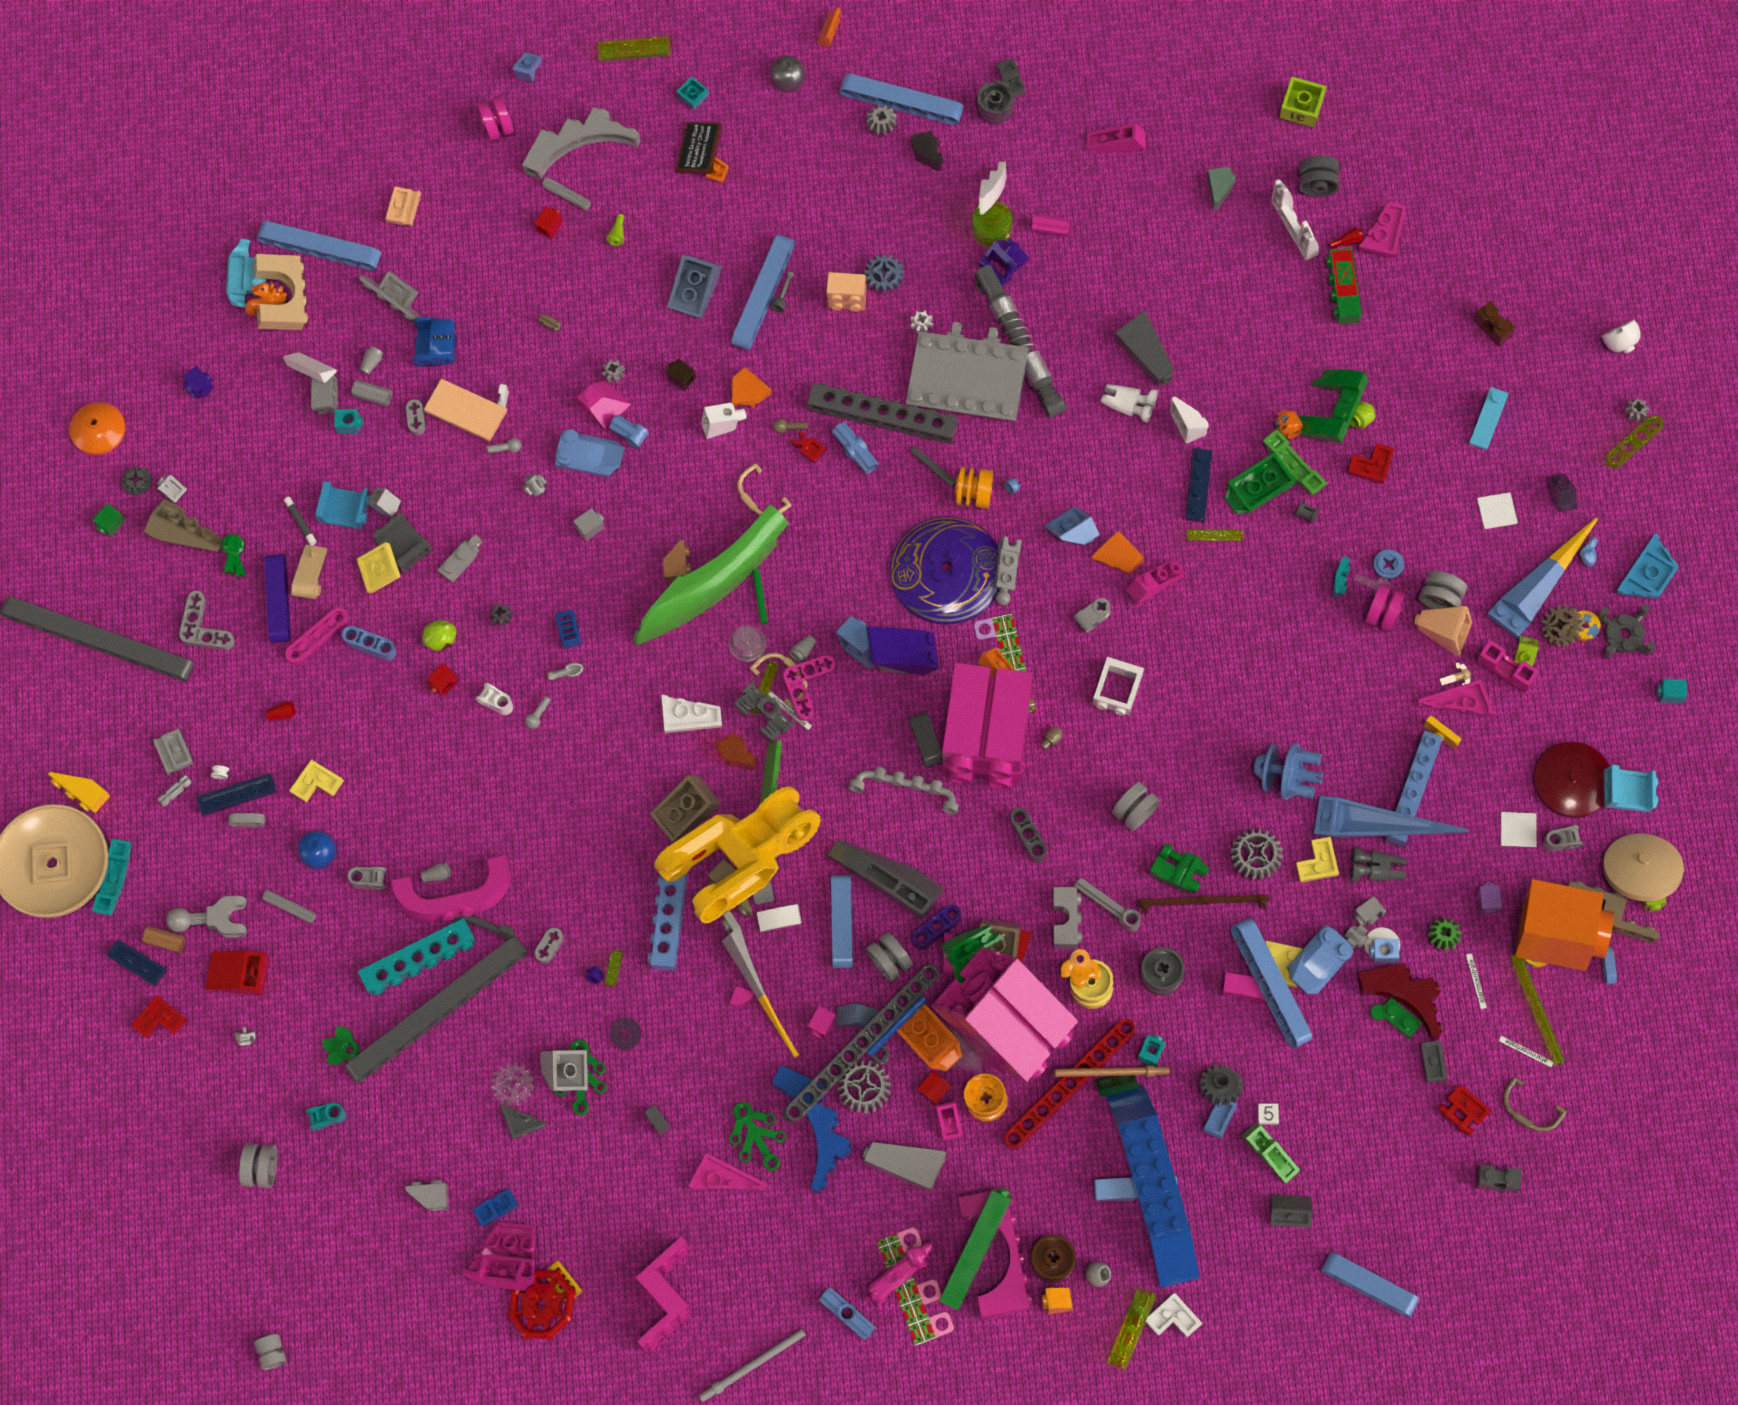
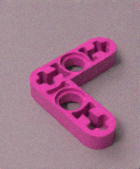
(798, 683)

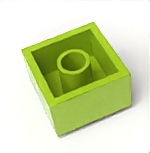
(1303, 102)

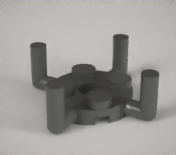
(1629, 624)

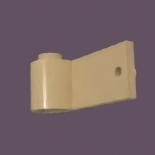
(308, 571)

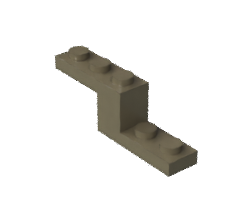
(1616, 903)

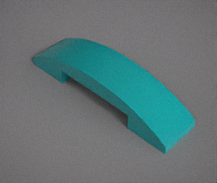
(115, 876)

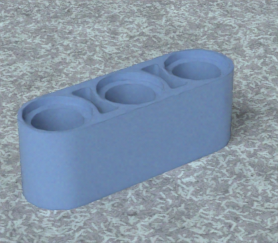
(363, 637)

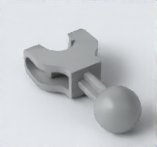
(216, 917)

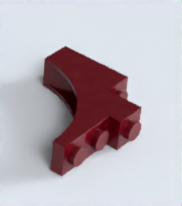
(1415, 995)

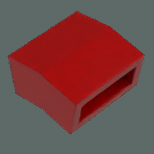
(933, 1087)

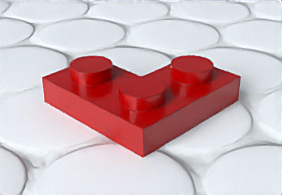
(1375, 468)
(158, 1013)

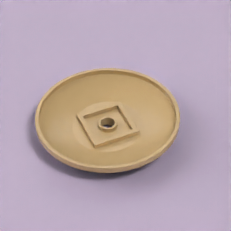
(45, 835)

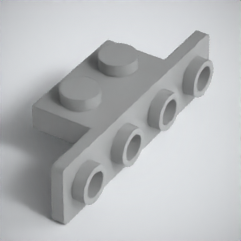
(395, 291)

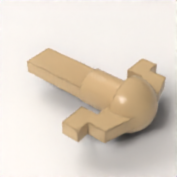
(1465, 674)

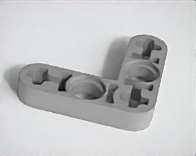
(199, 632)

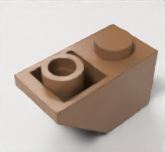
(676, 562)

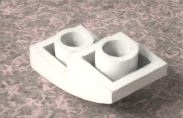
(779, 918)

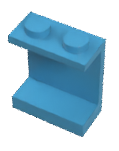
(342, 507)

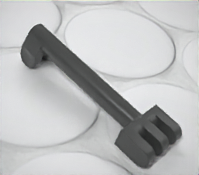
(504, 931)

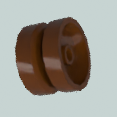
(1055, 1247)

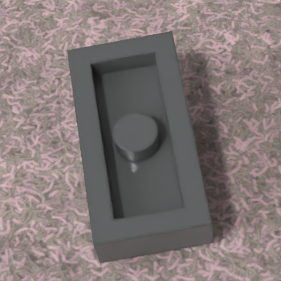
(1433, 1062)

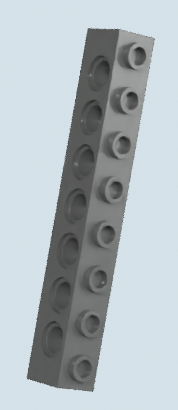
(889, 421)

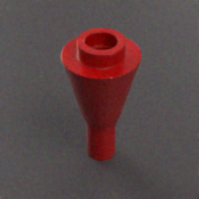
(1351, 237)

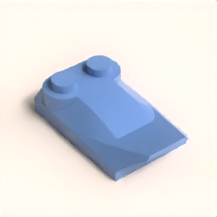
(588, 454)
(1319, 960)

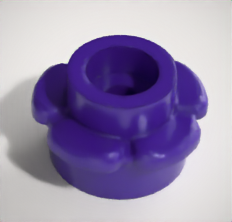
(594, 975)

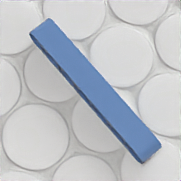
(901, 99)
(319, 245)
(763, 292)
(1271, 983)

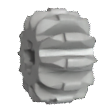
(876, 115)

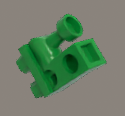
(1182, 874)

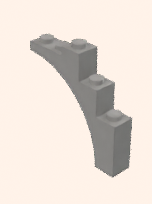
(597, 128)

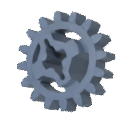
(875, 271)

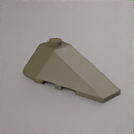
(172, 525)

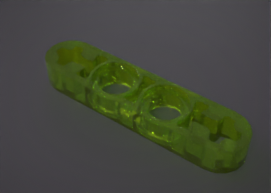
(1634, 441)

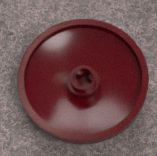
(1571, 779)

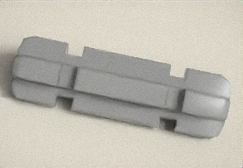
(174, 790)

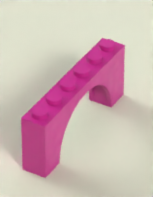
(1011, 1293)

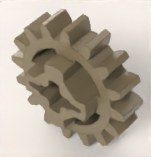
(1555, 625)

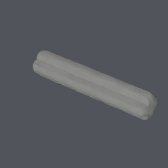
(566, 193)
(289, 906)

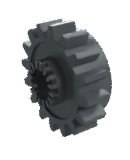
(1217, 1094)

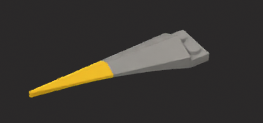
(737, 948)

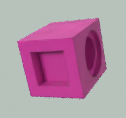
(821, 1023)

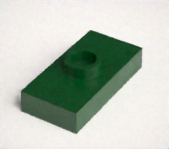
(1116, 1084)

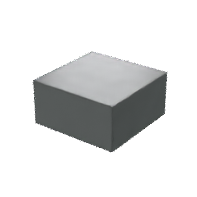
(657, 1120)

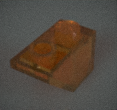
(734, 753)

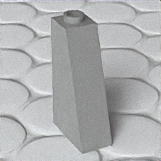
(906, 1163)

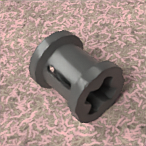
(1307, 512)

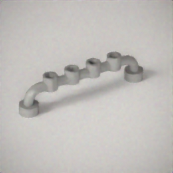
(898, 779)

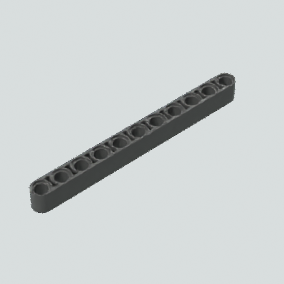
(96, 638)
(436, 1010)
(852, 1047)

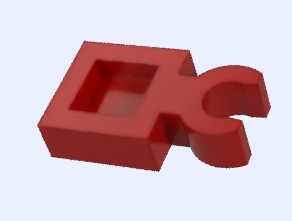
(810, 448)

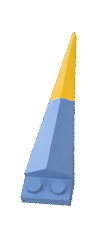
(1522, 602)

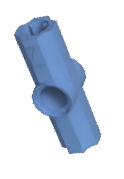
(855, 448)
(837, 1305)

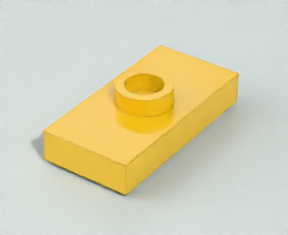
(1439, 729)

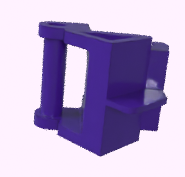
(1008, 254)

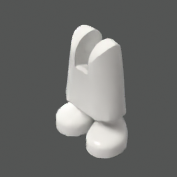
(1127, 400)

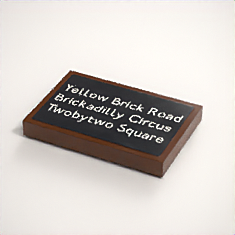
(699, 147)

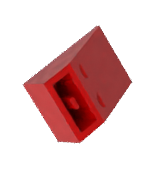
(237, 972)

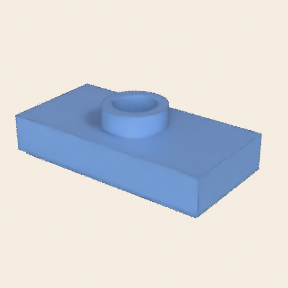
(1219, 1120)

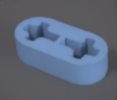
(1609, 967)

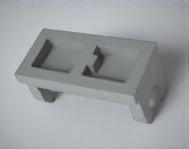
(324, 395)

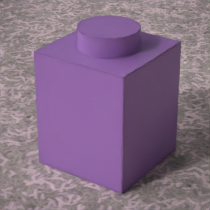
(1489, 898)

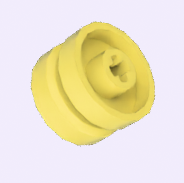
(1097, 993)

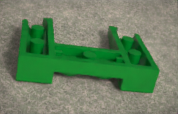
(1334, 429)
(961, 948)

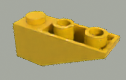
(83, 789)

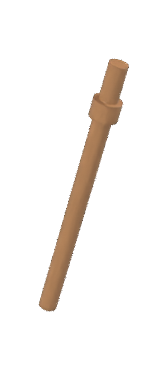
(1147, 1071)

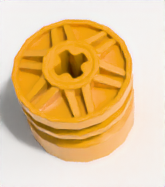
(974, 487)
(985, 1086)

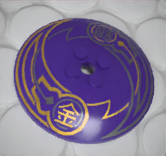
(941, 594)

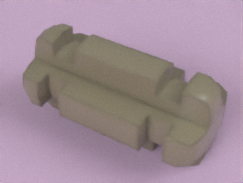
(549, 322)

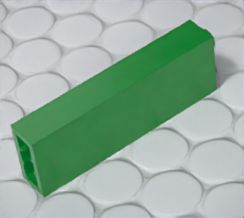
(976, 1248)

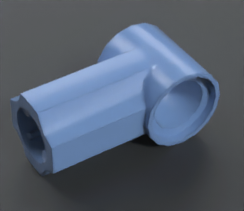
(633, 433)

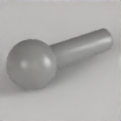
(512, 445)
(532, 720)

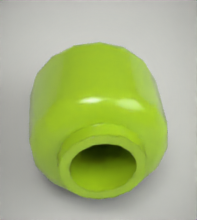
(1363, 415)

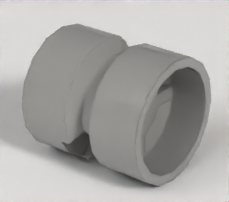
(270, 1352)

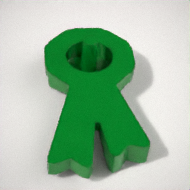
(233, 546)

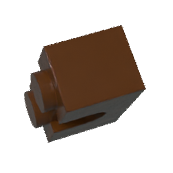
(1502, 328)

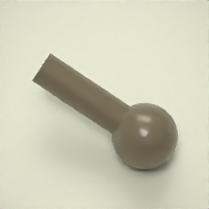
(781, 426)

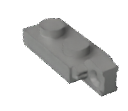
(460, 559)

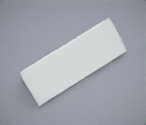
(309, 366)

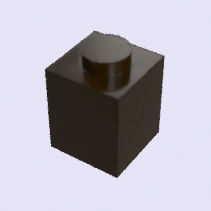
(680, 374)

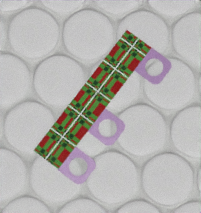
(1009, 646)

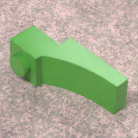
(1270, 1152)

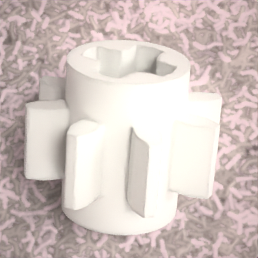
(924, 318)

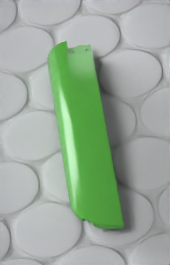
(712, 582)

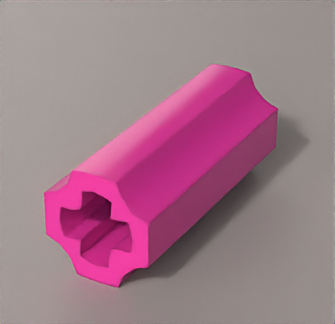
(1050, 225)

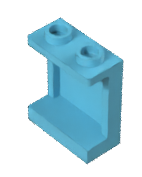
(1630, 789)

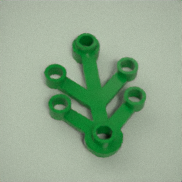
(591, 1079)
(754, 1134)

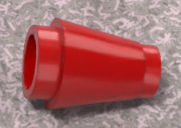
(281, 711)

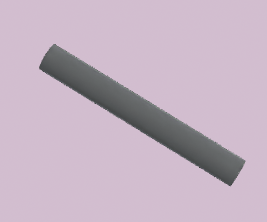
(933, 466)

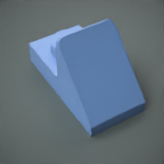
(525, 67)

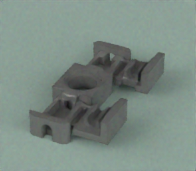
(755, 697)

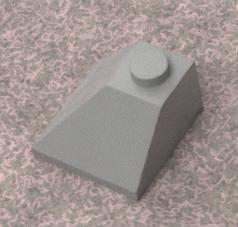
(565, 1069)

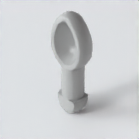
(570, 670)

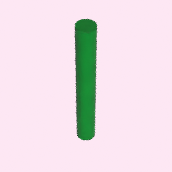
(760, 597)

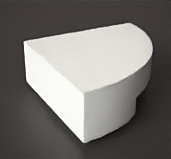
(504, 392)

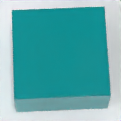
(692, 92)

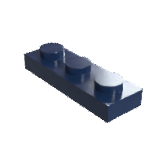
(136, 963)

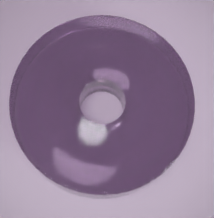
(619, 1027)

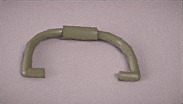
(1523, 1120)

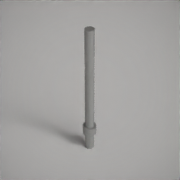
(718, 1387)

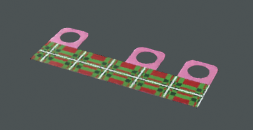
(911, 1295)

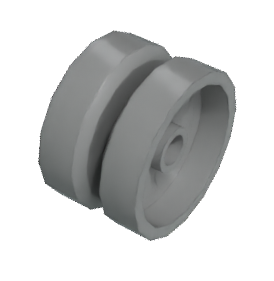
(1442, 590)
(1136, 806)
(889, 957)
(258, 1165)

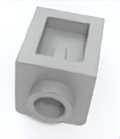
(170, 488)

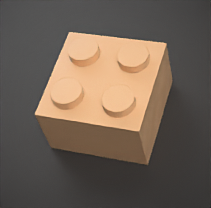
(846, 291)

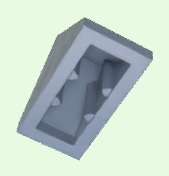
(855, 1016)

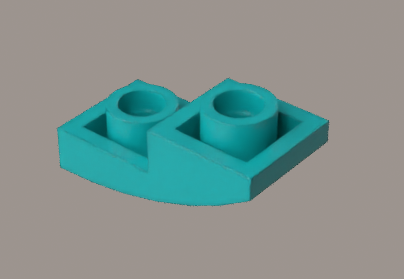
(1340, 581)

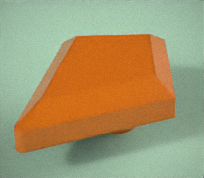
(719, 171)

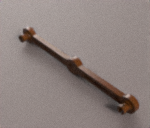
(1203, 900)

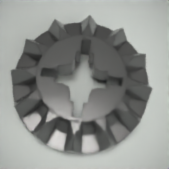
(141, 486)

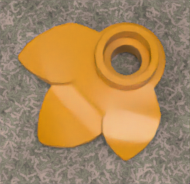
(1080, 971)

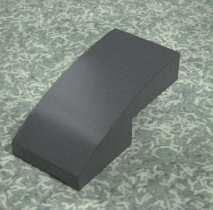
(1010, 75)

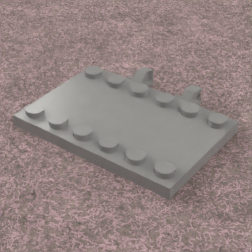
(967, 374)

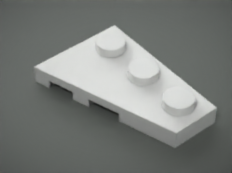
(687, 715)

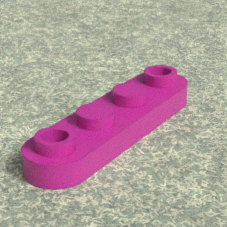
(317, 636)

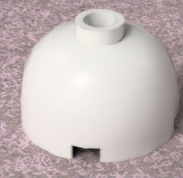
(1623, 337)

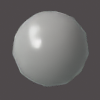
(1098, 1274)

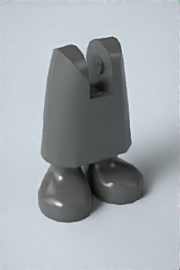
(1379, 866)

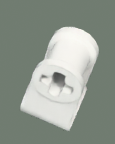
(492, 697)

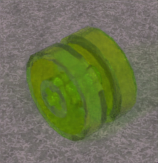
(993, 224)

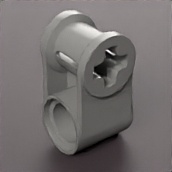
(1090, 617)
(1567, 839)
(371, 877)

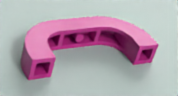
(455, 905)

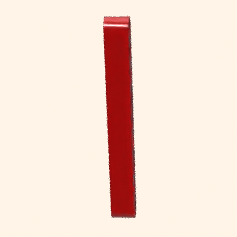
(1066, 1093)

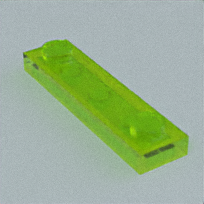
(634, 48)
(1131, 1329)

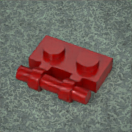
(1467, 1105)

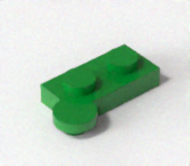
(1397, 1017)

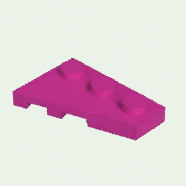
(1386, 231)

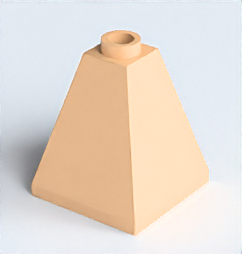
(1446, 626)

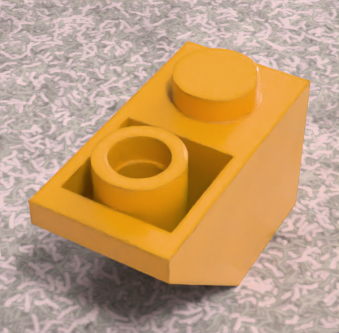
(1057, 1300)

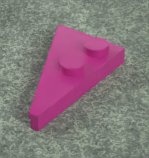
(1464, 698)

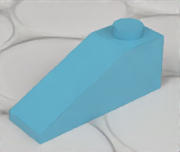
(1488, 418)

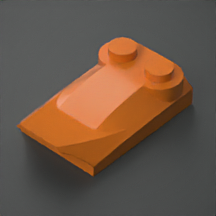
(931, 1039)

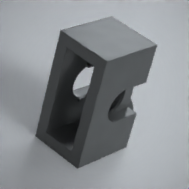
(1488, 1176)

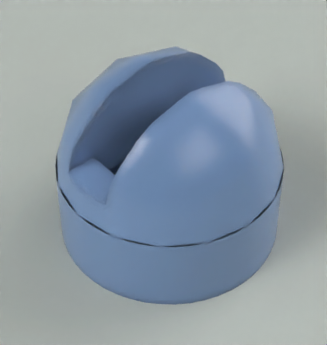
(1011, 485)

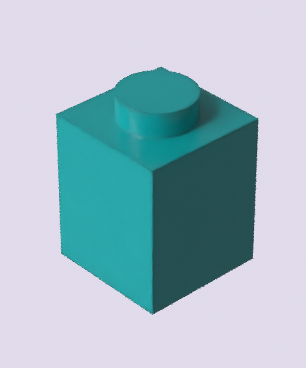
(1672, 691)

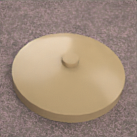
(1643, 867)

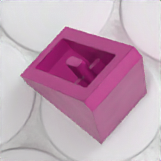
(949, 1120)

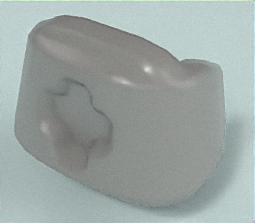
(245, 1037)

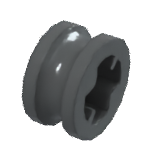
(885, 1057)

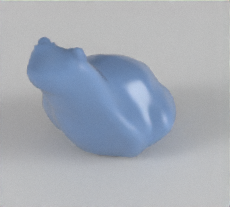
(1588, 552)

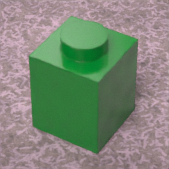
(108, 520)

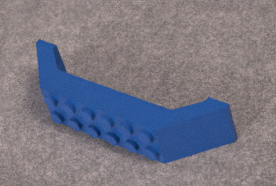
(1154, 1186)

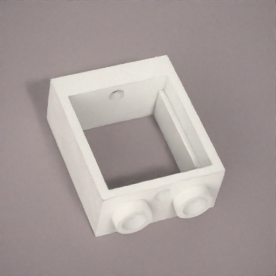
(1124, 669)

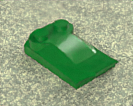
(1259, 484)

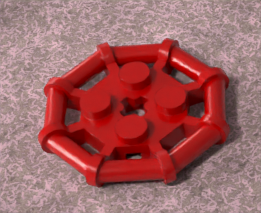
(552, 1310)

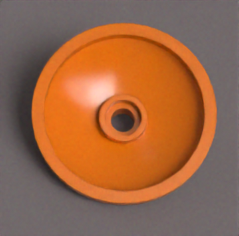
(99, 437)

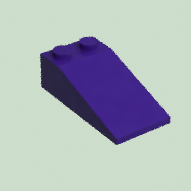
(903, 649)

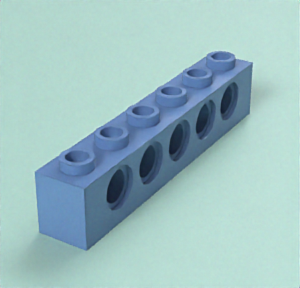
(1416, 781)
(668, 960)

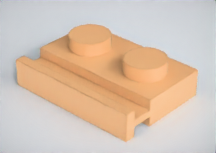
(403, 206)

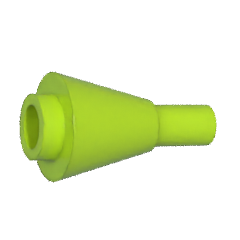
(616, 235)

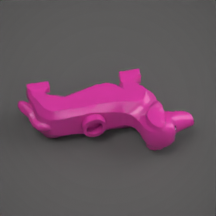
(898, 1273)

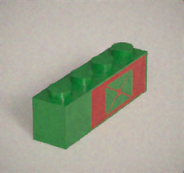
(1344, 286)

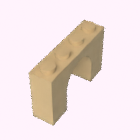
(287, 270)

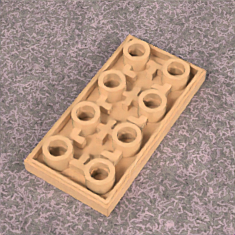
(465, 410)

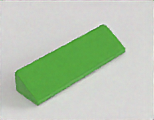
(771, 769)

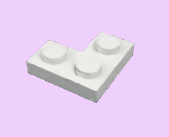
(1175, 1312)

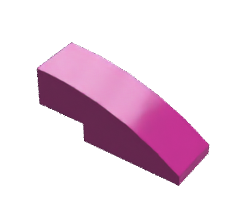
(1243, 987)

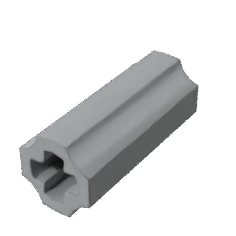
(371, 392)

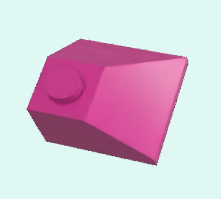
(602, 403)

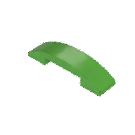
(1304, 476)

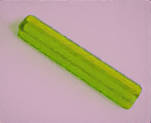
(1215, 534)
(767, 681)

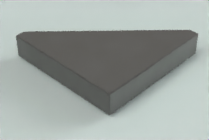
(520, 1123)

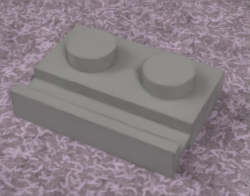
(173, 751)

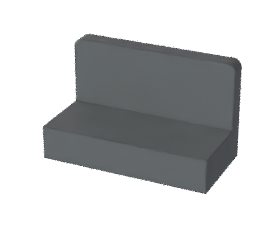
(1291, 1211)

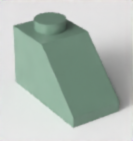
(1220, 185)

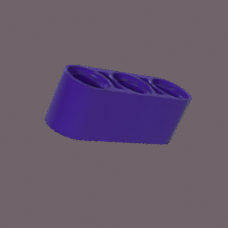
(931, 935)

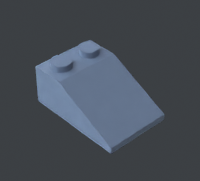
(694, 285)

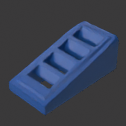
(571, 642)

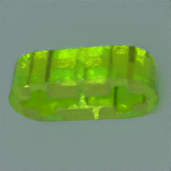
(614, 968)

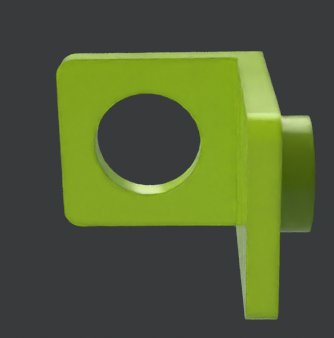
(1526, 651)

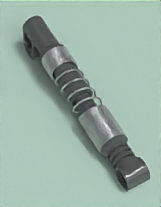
(1005, 313)

